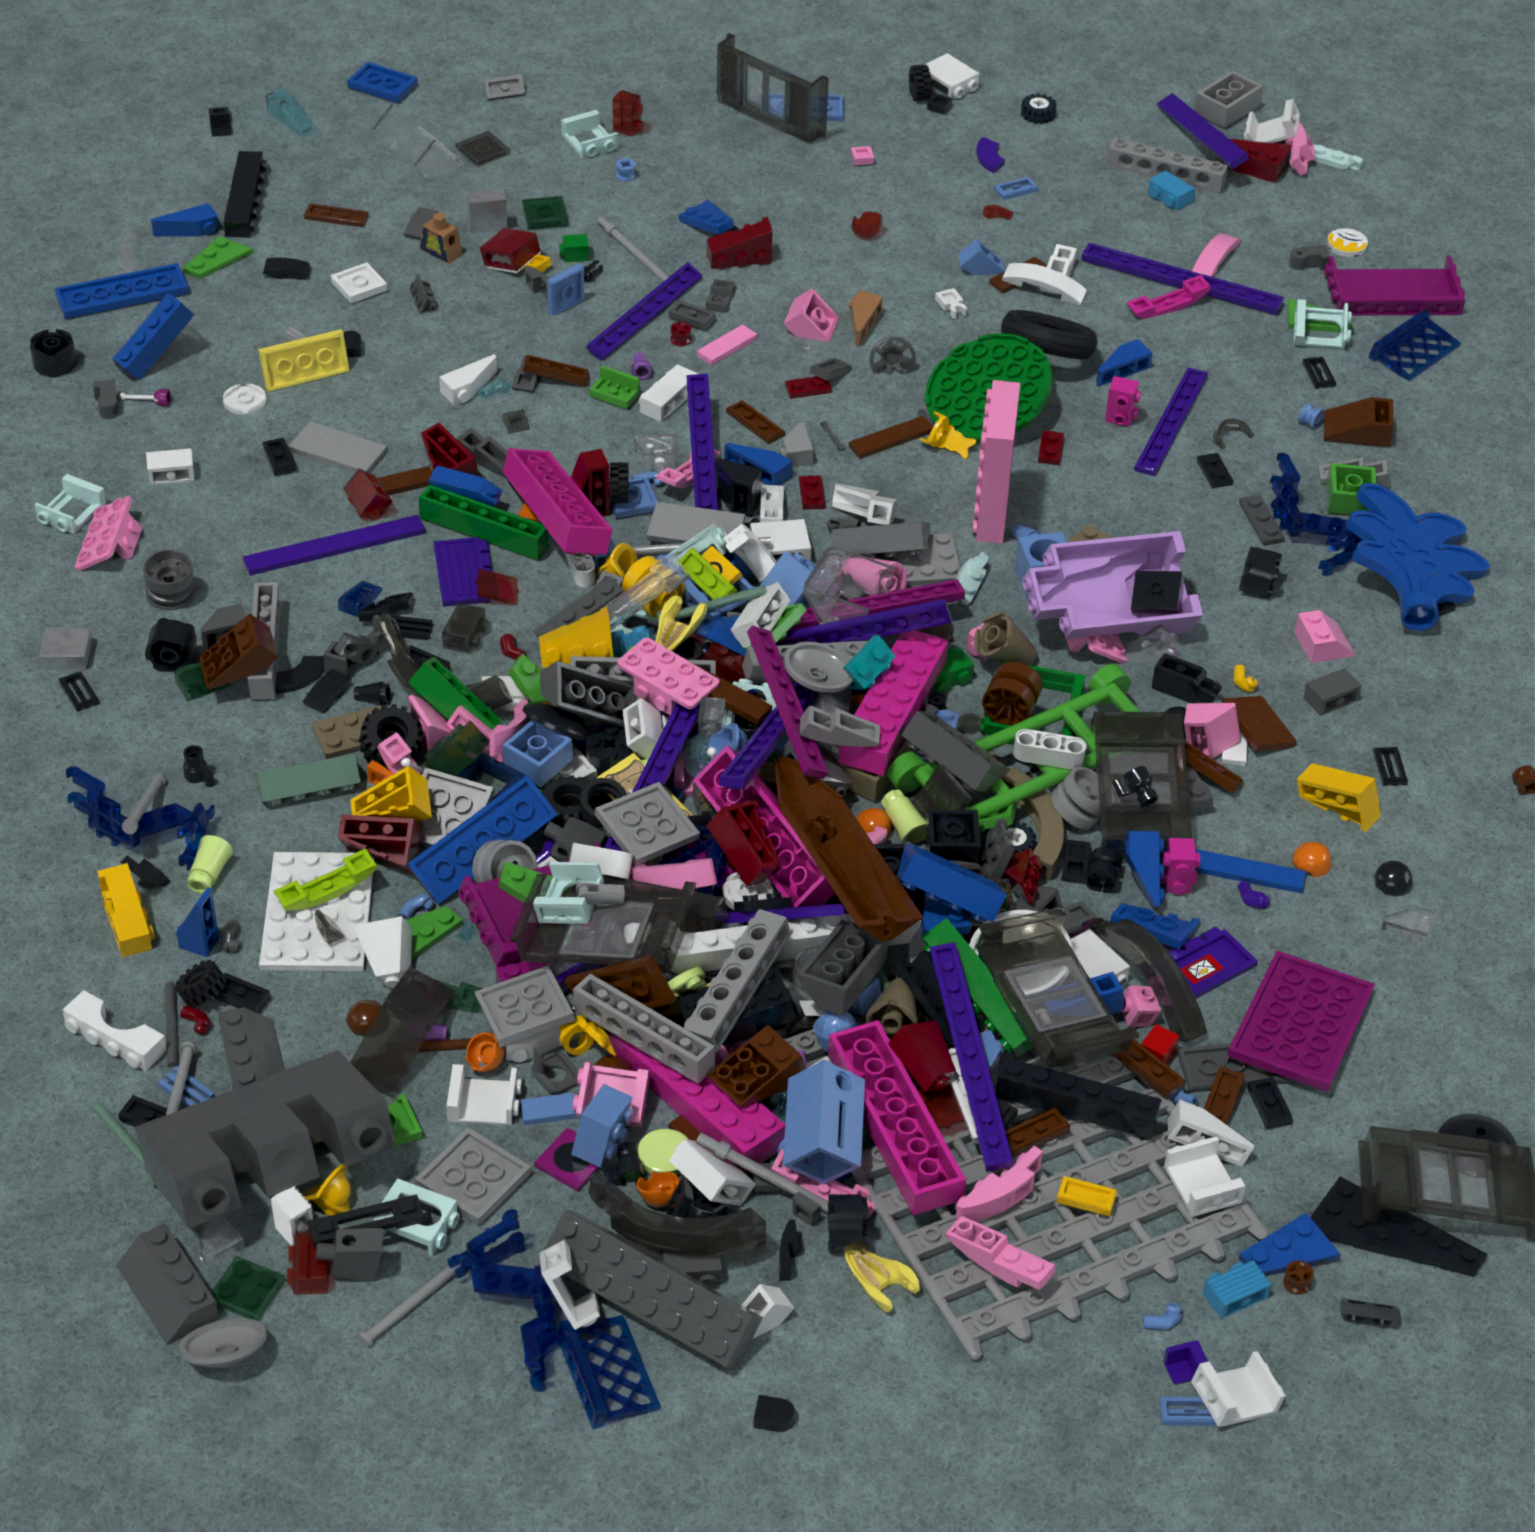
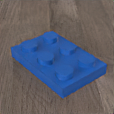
(382, 82)

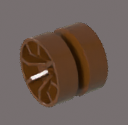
(1012, 693)

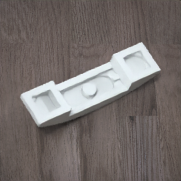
(1045, 278)

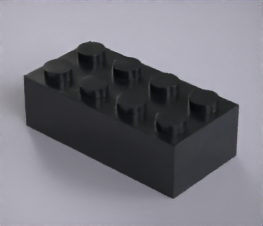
(767, 1006)

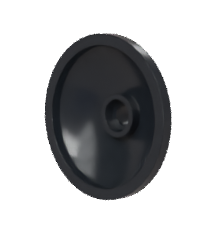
(557, 719)
(1478, 1127)

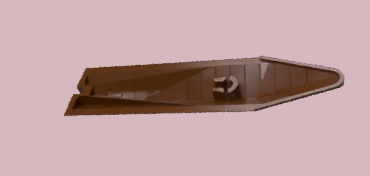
(844, 853)

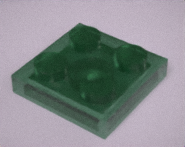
(544, 212)
(247, 1288)

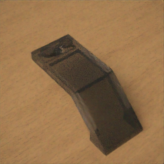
(400, 1029)

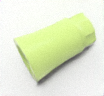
(904, 817)
(208, 863)

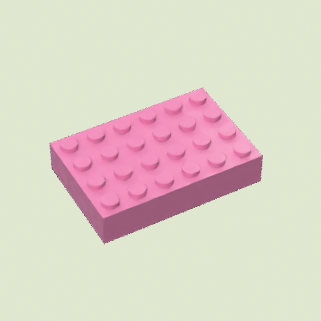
(995, 461)

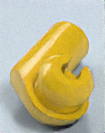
(1241, 681)

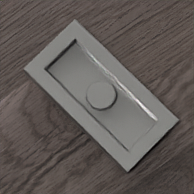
(504, 86)

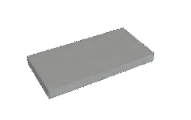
(337, 448)
(680, 523)

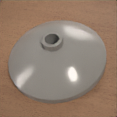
(817, 667)
(223, 1343)

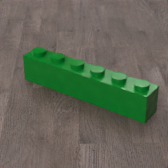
(483, 522)
(982, 990)

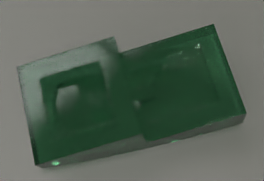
(464, 997)

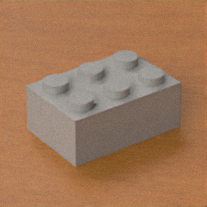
(1228, 99)

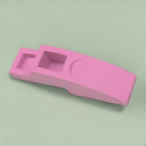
(1302, 150)
(1000, 1193)
(995, 1255)

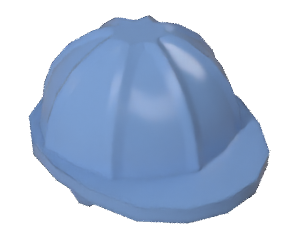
(730, 736)
(831, 1023)

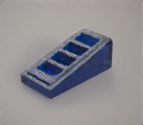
(354, 601)

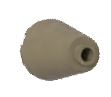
(1003, 640)
(894, 1008)

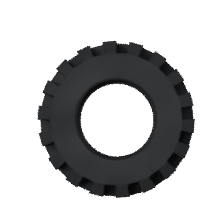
(389, 720)
(565, 793)

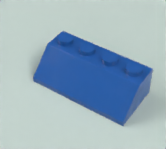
(153, 336)
(950, 882)

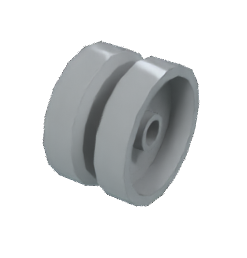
(1078, 798)
(493, 854)

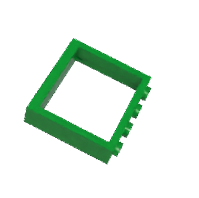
(1052, 680)

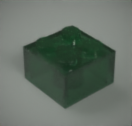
(456, 750)

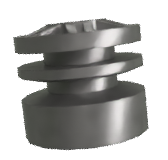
(169, 579)

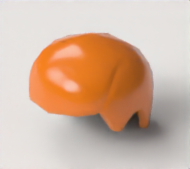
(875, 817)
(1312, 858)
(484, 1049)
(658, 1188)

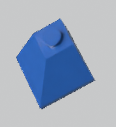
(719, 632)

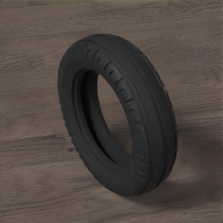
(1051, 333)

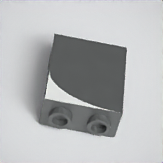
(836, 776)

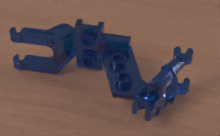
(1297, 522)
(107, 817)
(539, 1334)

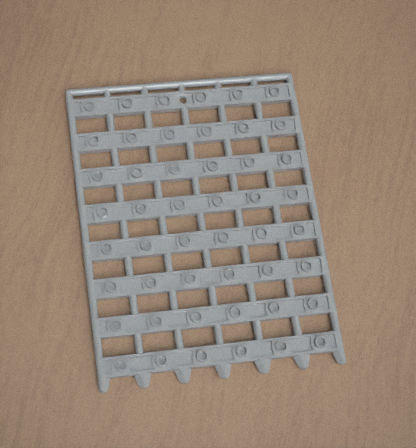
(1076, 1232)

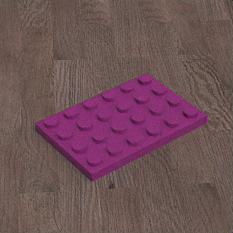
(1301, 1020)

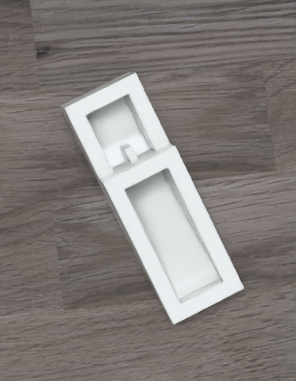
(1061, 261)
(771, 503)

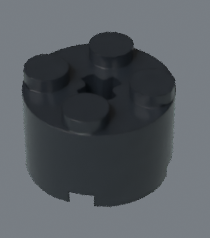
(53, 352)
(1260, 571)
(171, 645)
(607, 747)
(846, 1220)

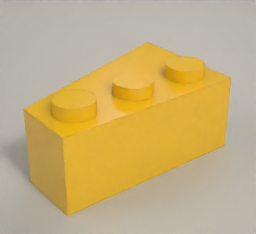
(584, 638)
(1341, 791)
(397, 796)
(124, 910)

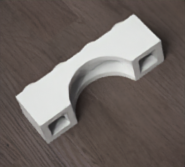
(138, 1046)

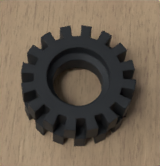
(920, 82)
(619, 482)
(200, 983)

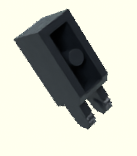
(1184, 680)

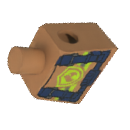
(440, 239)

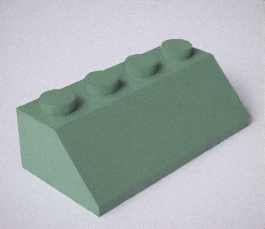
(307, 778)

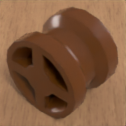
(1525, 780)
(1301, 1271)

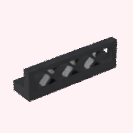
(924, 986)

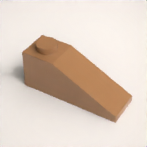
(865, 311)

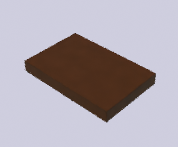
(1261, 724)

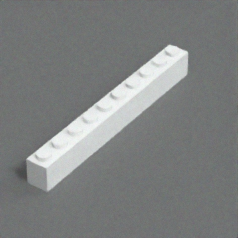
(711, 947)

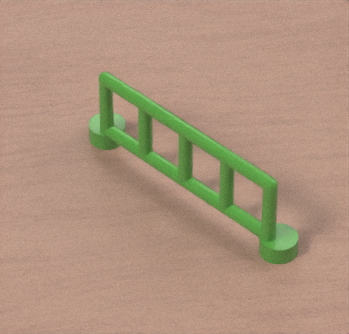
(1105, 687)

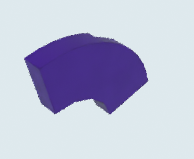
(988, 156)

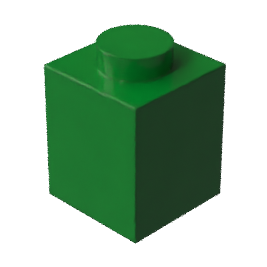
(574, 248)

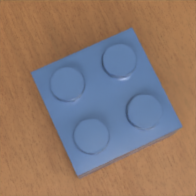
(538, 752)
(602, 1126)

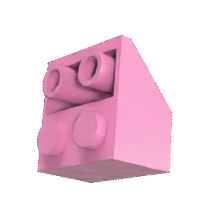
(1212, 727)

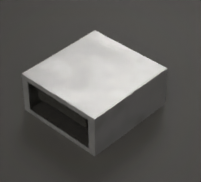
(487, 211)
(65, 648)

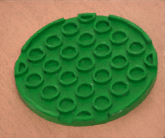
(962, 380)

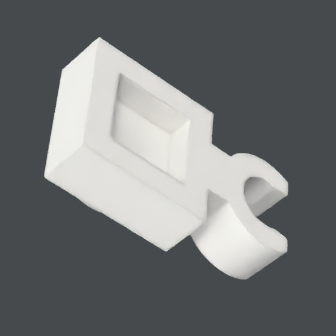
(951, 301)

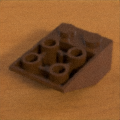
(1360, 422)
(239, 653)
(758, 1068)

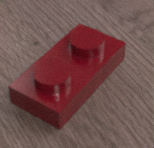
(807, 387)
(1050, 447)
(811, 492)

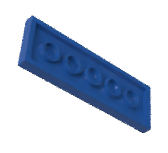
(121, 290)
(508, 817)

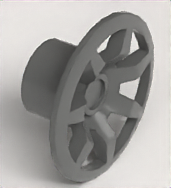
(892, 355)

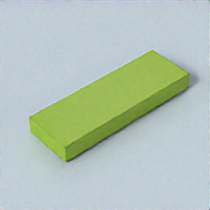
(706, 575)

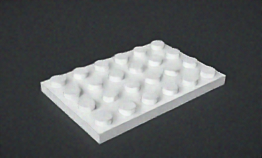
(291, 935)

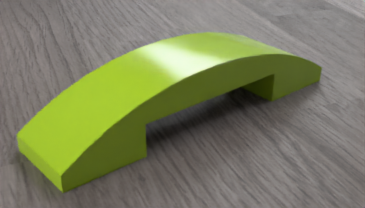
(328, 886)

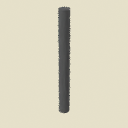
(171, 1025)

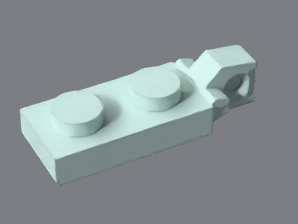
(1336, 158)
(971, 576)

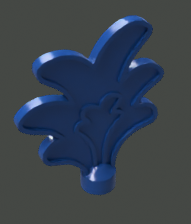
(1414, 554)

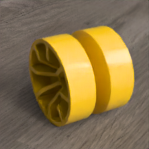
(640, 570)

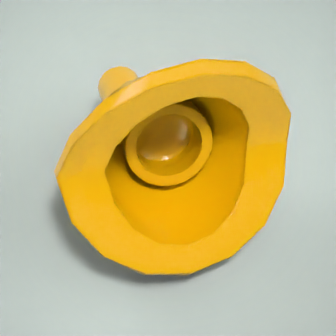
(620, 560)
(332, 1194)

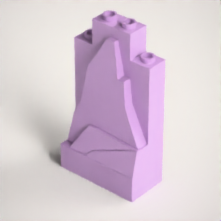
(1093, 585)

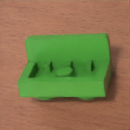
(616, 387)

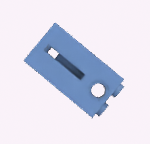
(824, 1122)

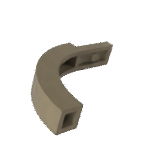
(1047, 821)

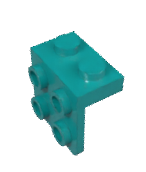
(869, 663)

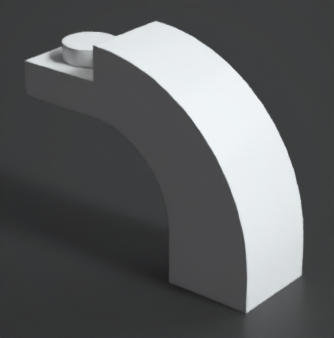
(751, 550)

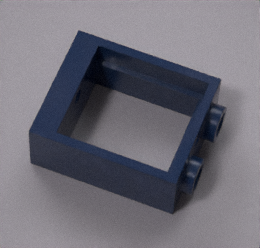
(493, 768)

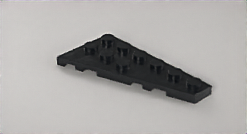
(1393, 1232)

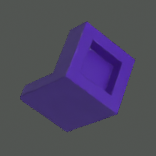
(1183, 1360)

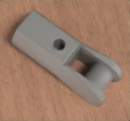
(601, 893)

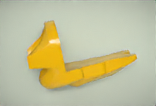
(945, 436)
(585, 1041)

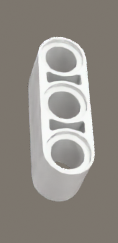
(582, 569)
(1049, 749)
(611, 861)

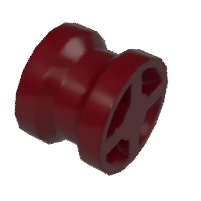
(680, 334)

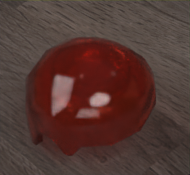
(868, 225)

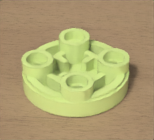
(686, 981)
(658, 1148)

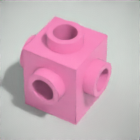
(1140, 1006)

